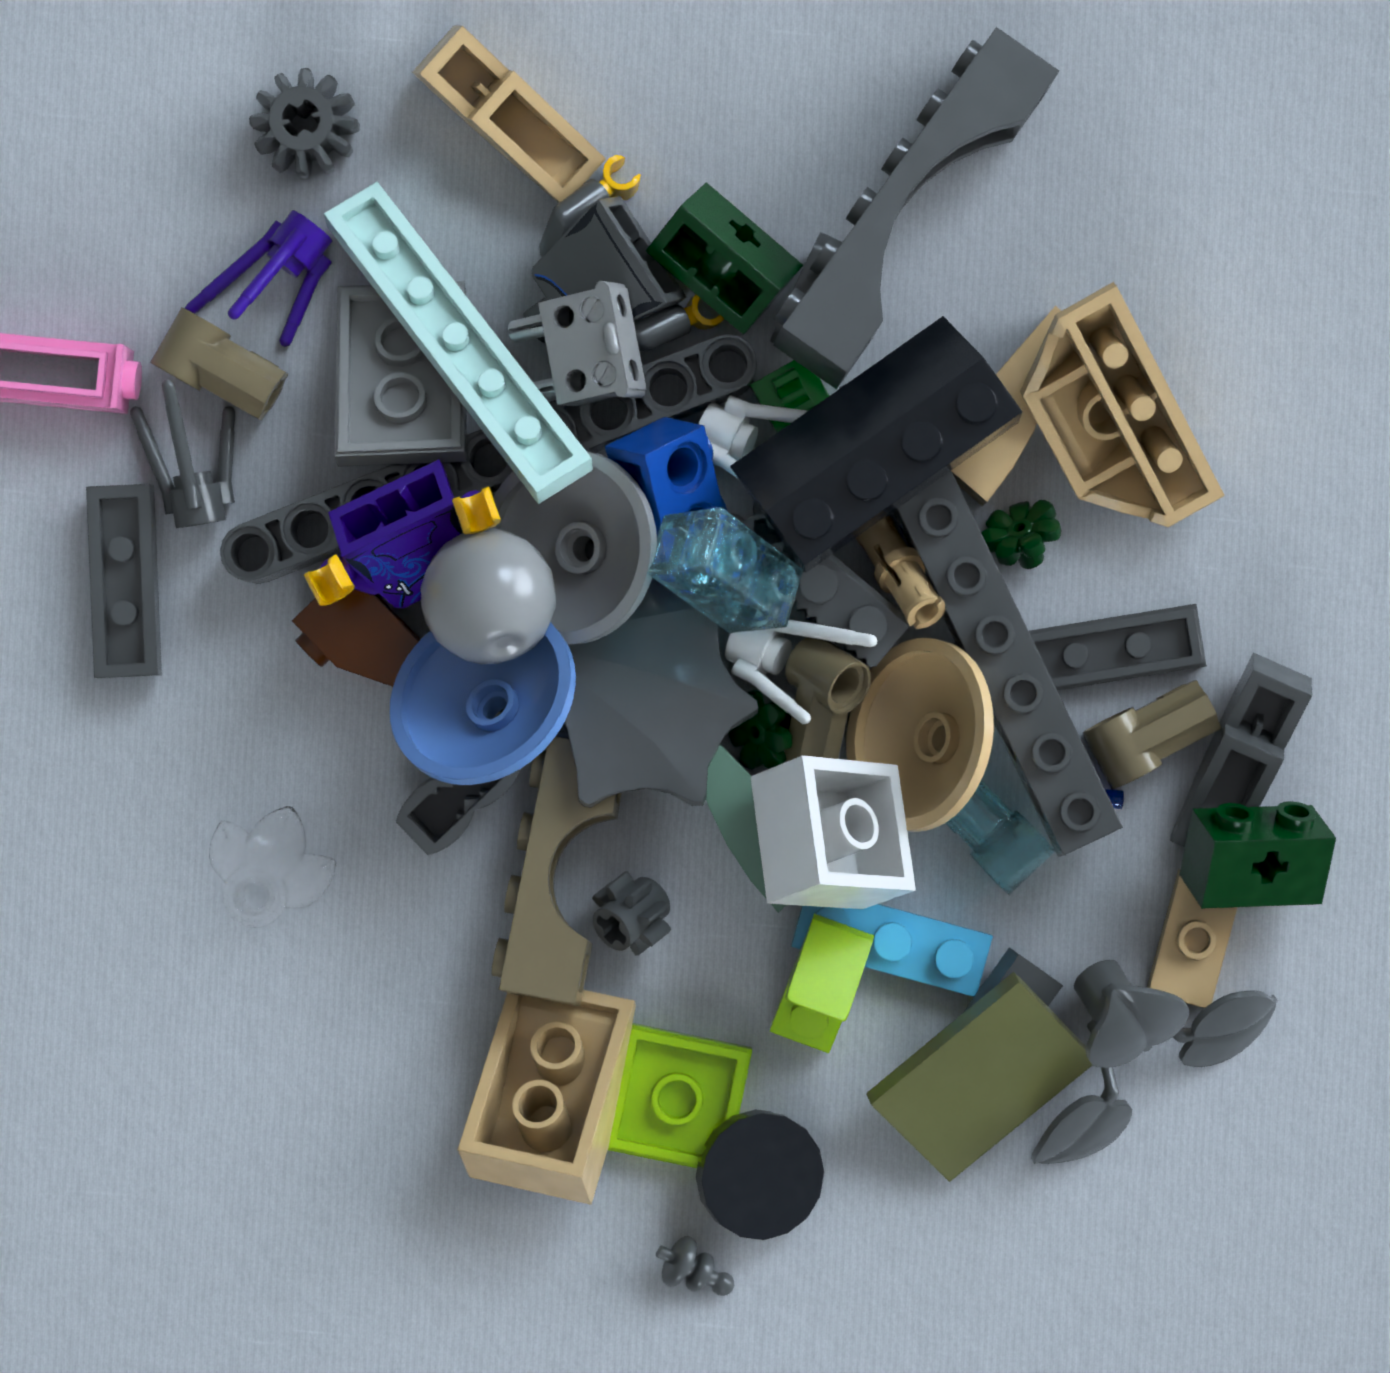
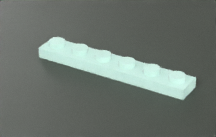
(458, 343)

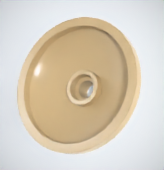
(932, 720)

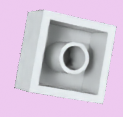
(832, 833)

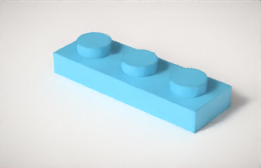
(912, 945)

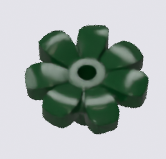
(1022, 533)
(763, 735)

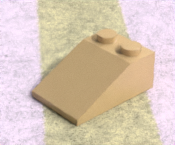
(549, 1095)

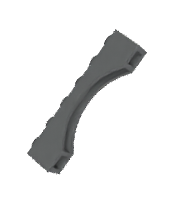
(984, 109)

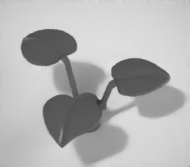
(1131, 1022)

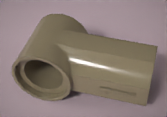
(207, 359)
(827, 688)
(1138, 739)

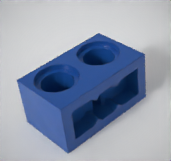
(671, 466)

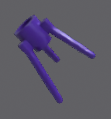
(290, 246)

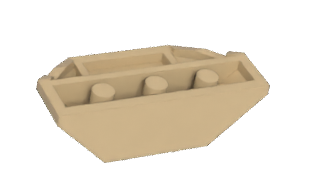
(1115, 415)

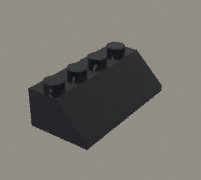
(877, 442)

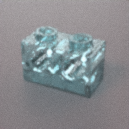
(725, 570)

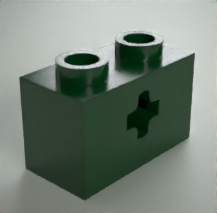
(724, 257)
(1257, 855)

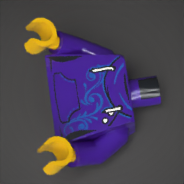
(395, 533)

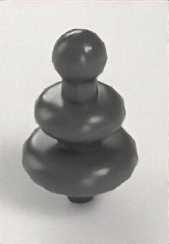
(696, 1270)

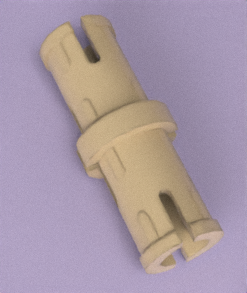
(902, 574)

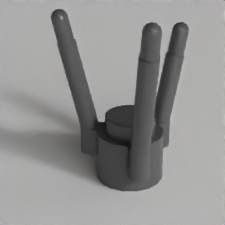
(195, 496)

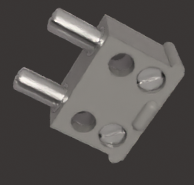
(593, 346)

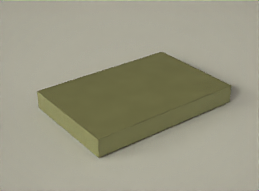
(980, 1077)

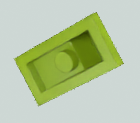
(822, 983)

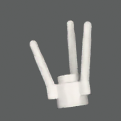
(730, 427)
(768, 651)

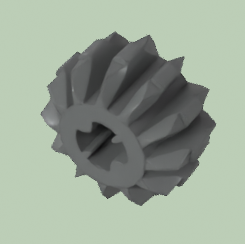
(302, 102)

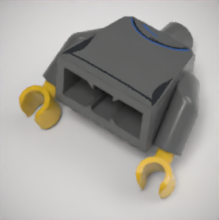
(599, 239)

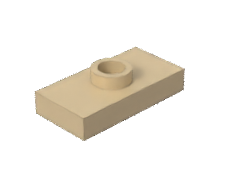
(1191, 947)

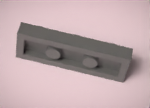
(123, 581)

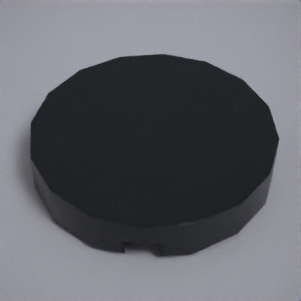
(760, 1174)

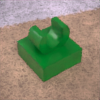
(789, 388)

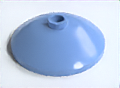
(448, 707)

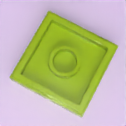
(676, 1094)

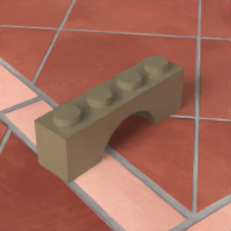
(542, 951)

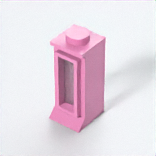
(68, 373)

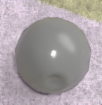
(488, 596)

